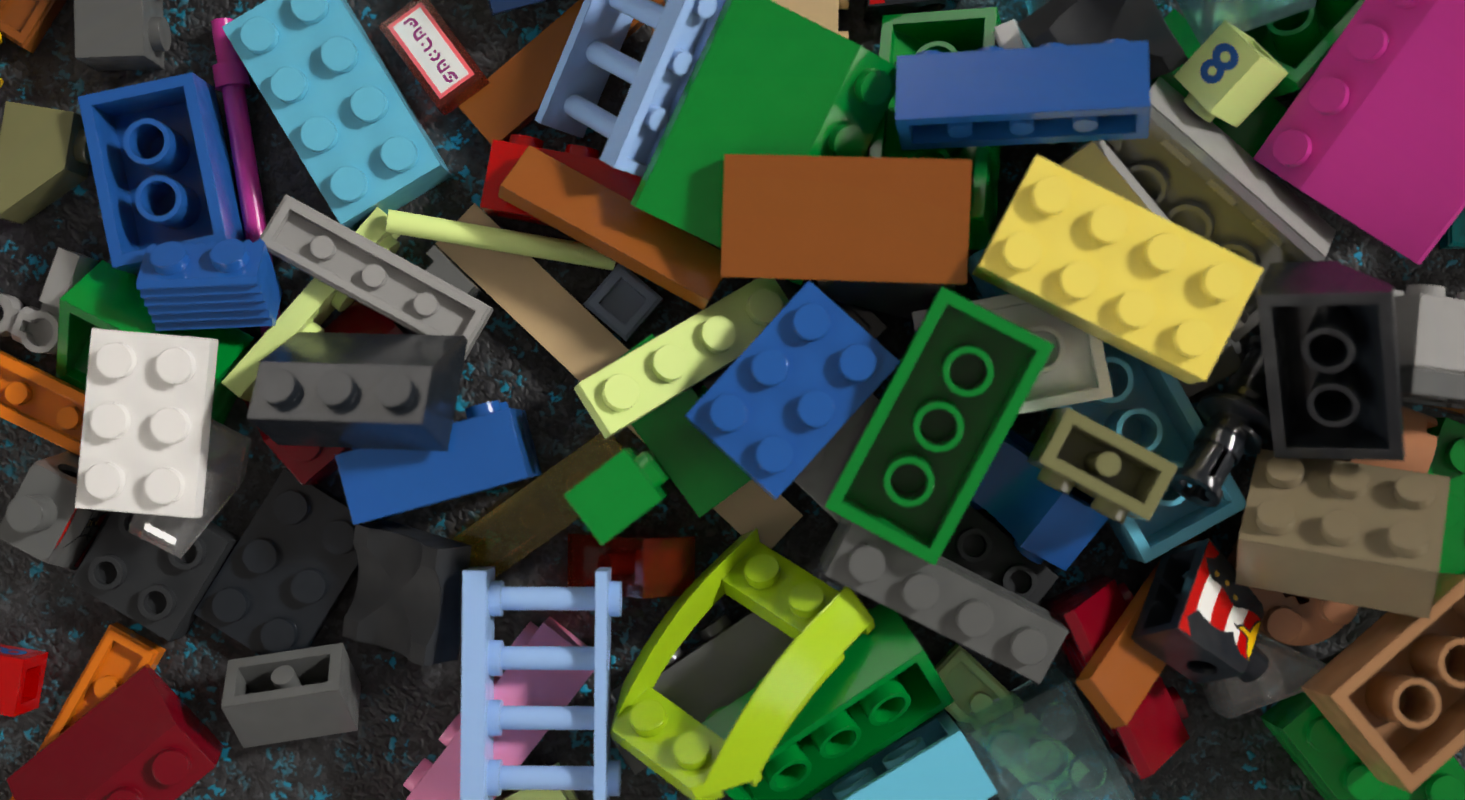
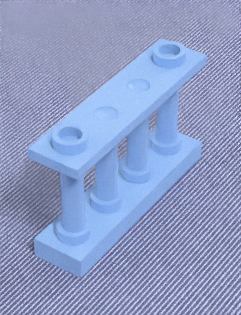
(656, 81)
(485, 657)

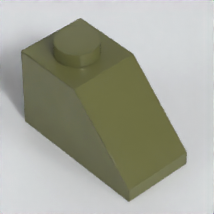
(40, 158)

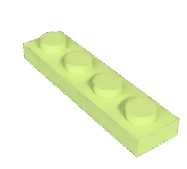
(304, 313)
(680, 357)

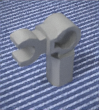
(36, 326)

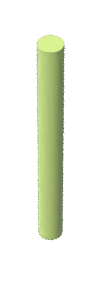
(495, 239)

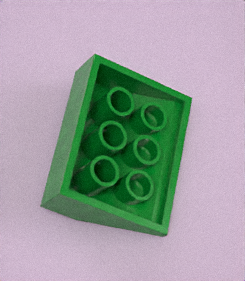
(761, 89)

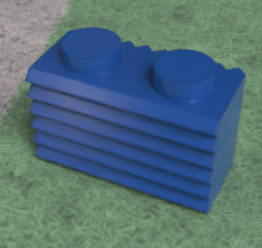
(209, 285)

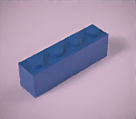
(1023, 95)

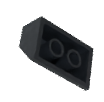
(1331, 362)
(360, 390)

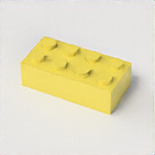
(1117, 271)

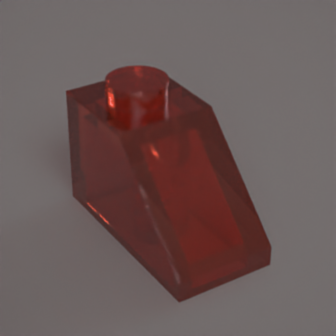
(643, 562)

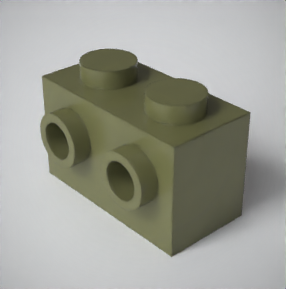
(1101, 464)

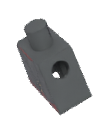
(44, 514)

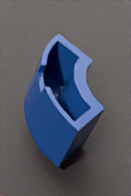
(1037, 516)

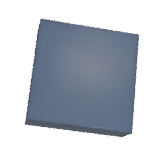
(623, 302)

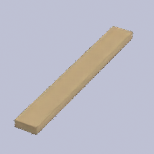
(585, 348)

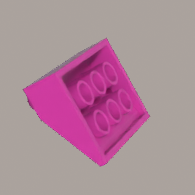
(1384, 124)

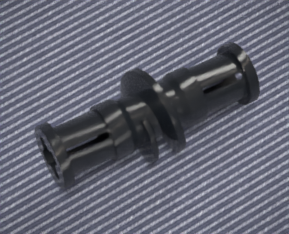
(1230, 429)

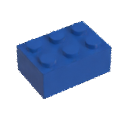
(160, 166)
(792, 390)
(482, 454)

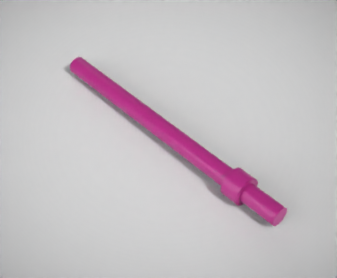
(232, 79)

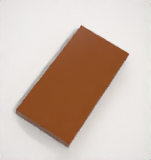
(846, 218)

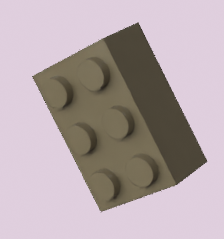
(1343, 533)

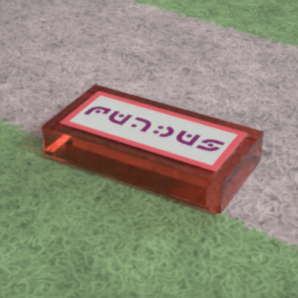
(434, 55)

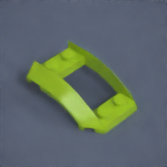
(785, 596)

